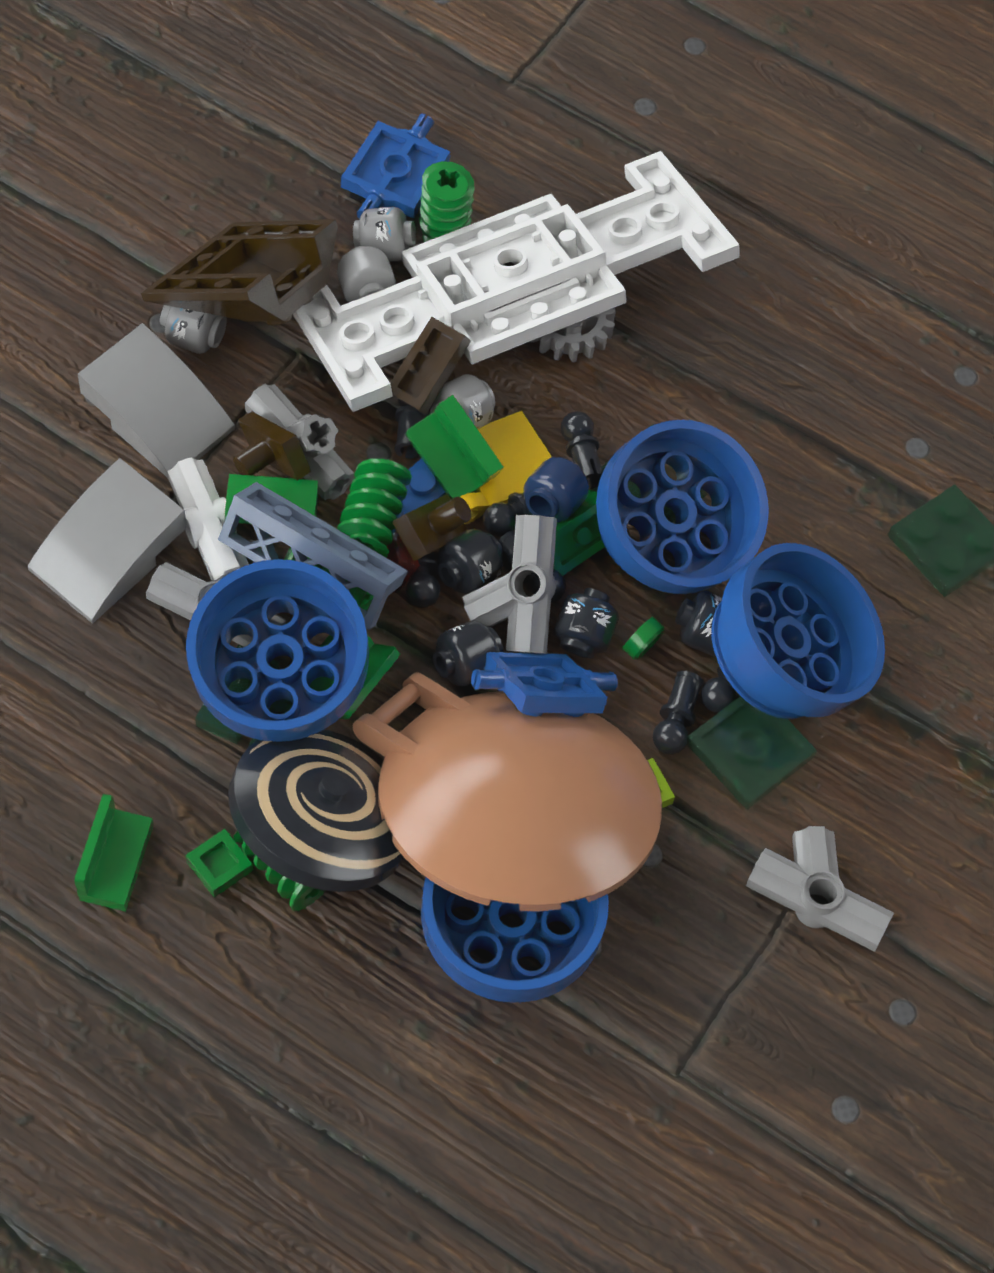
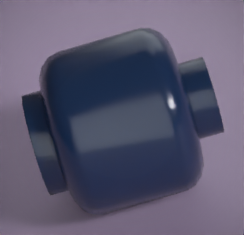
(556, 489)

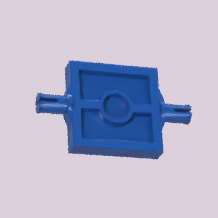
(392, 166)
(545, 683)

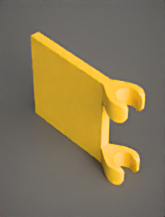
(518, 451)

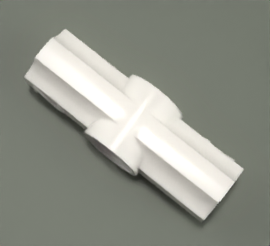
(204, 516)

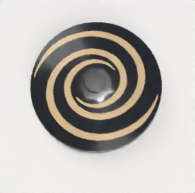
(314, 811)

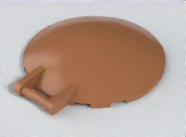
(511, 798)

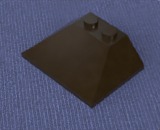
(252, 271)

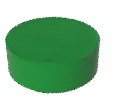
(644, 638)

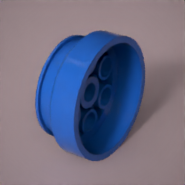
(702, 460)
(244, 606)
(797, 633)
(503, 979)

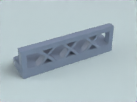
(312, 539)

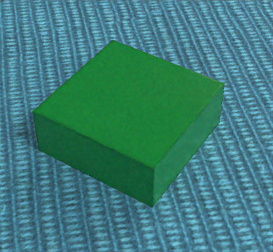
(219, 863)

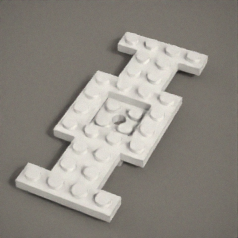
(464, 277)

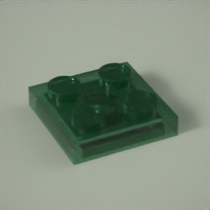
(946, 540)
(750, 750)

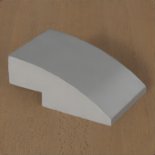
(154, 400)
(107, 540)

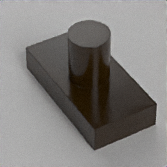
(429, 365)
(269, 446)
(432, 525)

